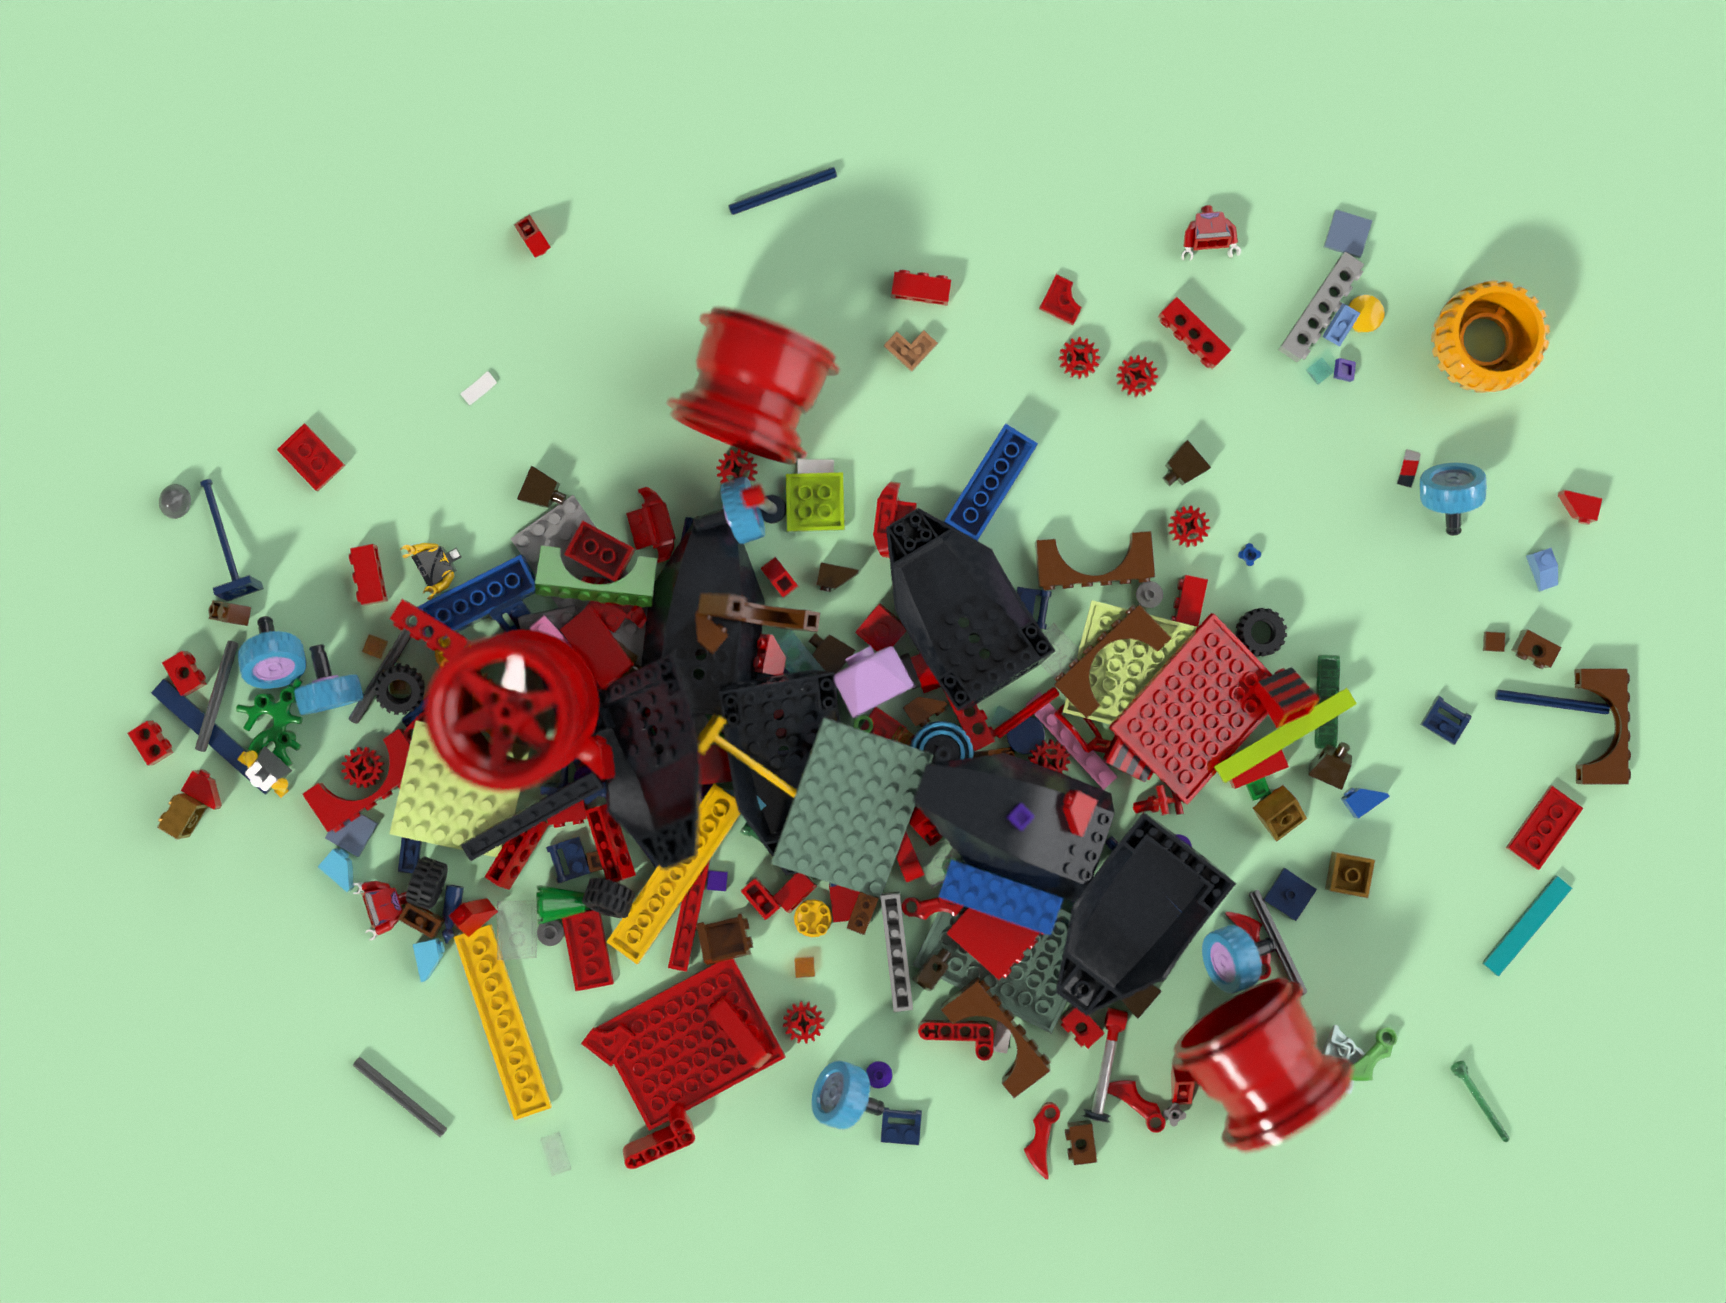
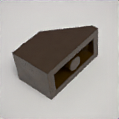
(834, 576)

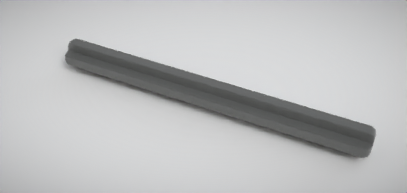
(390, 659)
(216, 696)
(1273, 933)
(400, 1097)

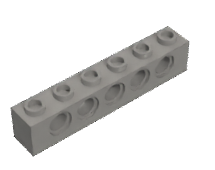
(1345, 264)
(896, 952)

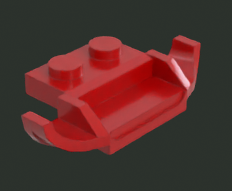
(888, 511)
(652, 525)
(613, 613)

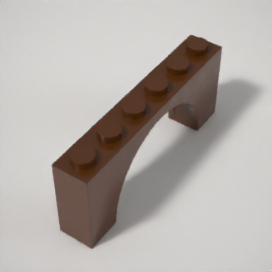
(1136, 565)
(737, 609)
(1136, 626)
(1613, 764)
(978, 1001)

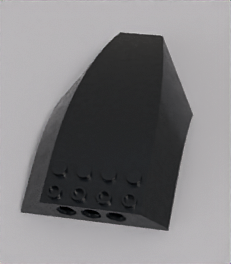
(970, 809)
(1125, 927)

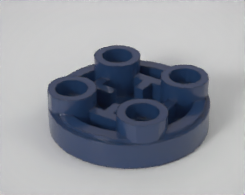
(1026, 735)

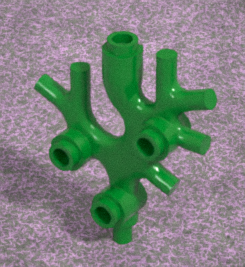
(282, 717)

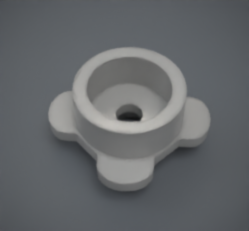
(1168, 1113)

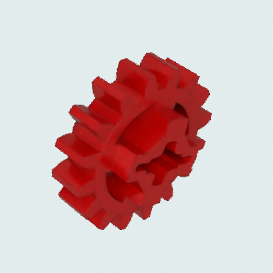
(1085, 363)
(1130, 374)
(745, 467)
(1180, 522)
(1057, 753)
(361, 774)
(813, 1020)

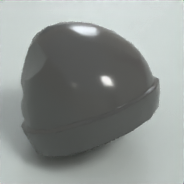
(174, 501)

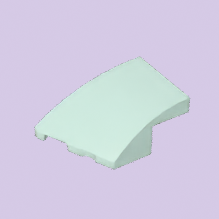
(1342, 1047)

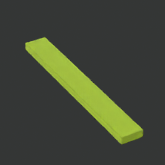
(1285, 736)

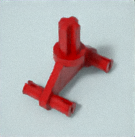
(1152, 803)

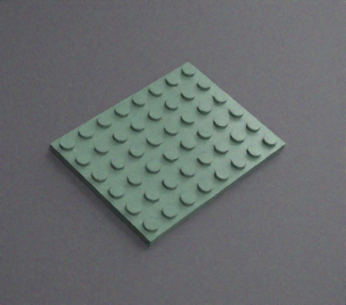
(851, 808)
(1029, 986)

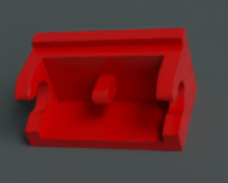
(794, 892)

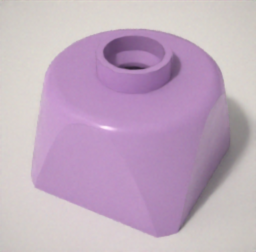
(871, 679)

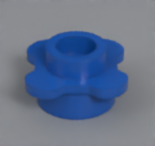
(1254, 554)

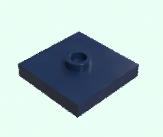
(1289, 894)

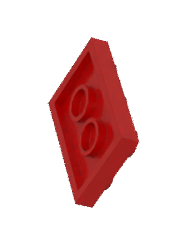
(311, 457)

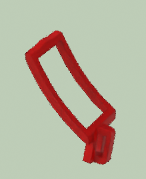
(1091, 745)

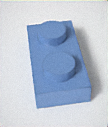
(1341, 324)

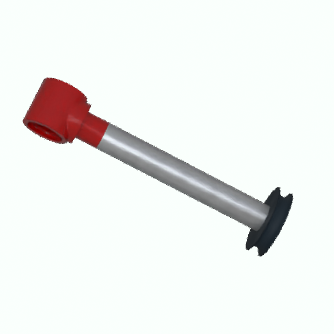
(771, 506)
(1114, 1022)

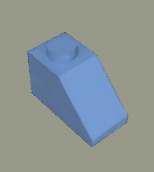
(1544, 568)

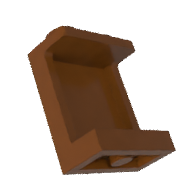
(724, 939)

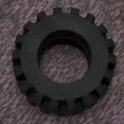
(1276, 626)
(394, 704)
(426, 883)
(608, 897)

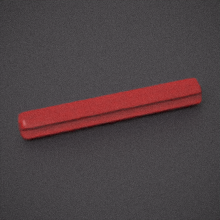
(1026, 712)

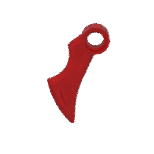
(928, 907)
(1253, 928)
(1127, 1092)
(1037, 1150)

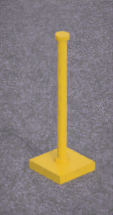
(710, 735)

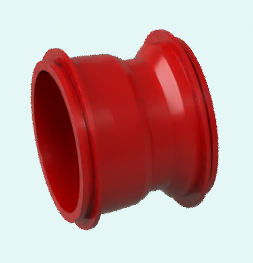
(753, 384)
(457, 730)
(1263, 1065)

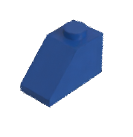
(1362, 801)

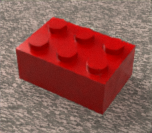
(600, 551)

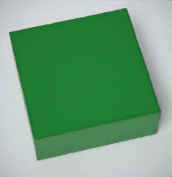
(1258, 789)

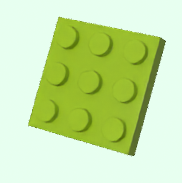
(815, 502)

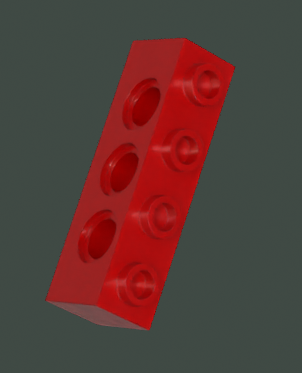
(1192, 322)
(406, 610)
(978, 740)
(610, 844)
(514, 856)

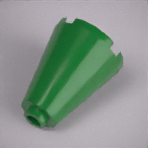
(558, 903)

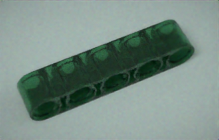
(1326, 686)

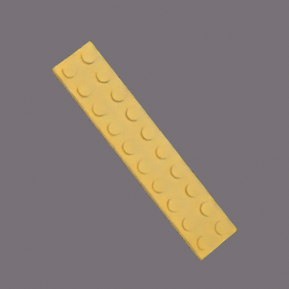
(669, 886)
(503, 1023)

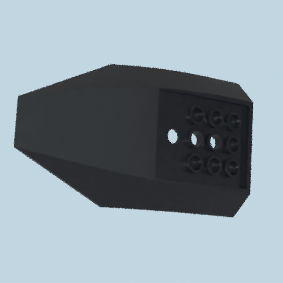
(700, 565)
(950, 576)
(752, 730)
(652, 792)

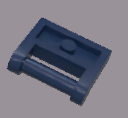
(1028, 598)
(514, 608)
(1442, 725)
(574, 856)
(901, 1132)

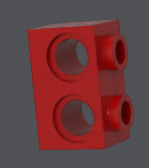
(147, 746)

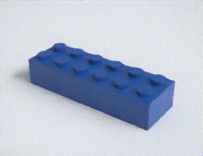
(991, 482)
(477, 597)
(1000, 897)

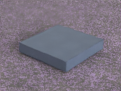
(1347, 233)
(354, 835)

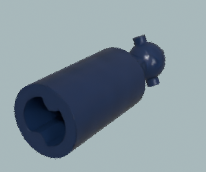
(452, 901)

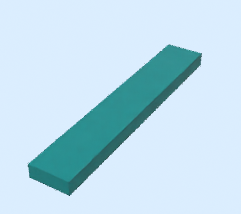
(1527, 925)

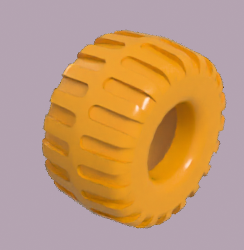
(1519, 321)

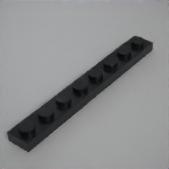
(532, 815)

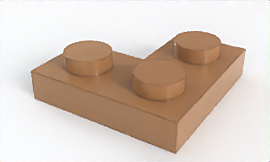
(910, 354)

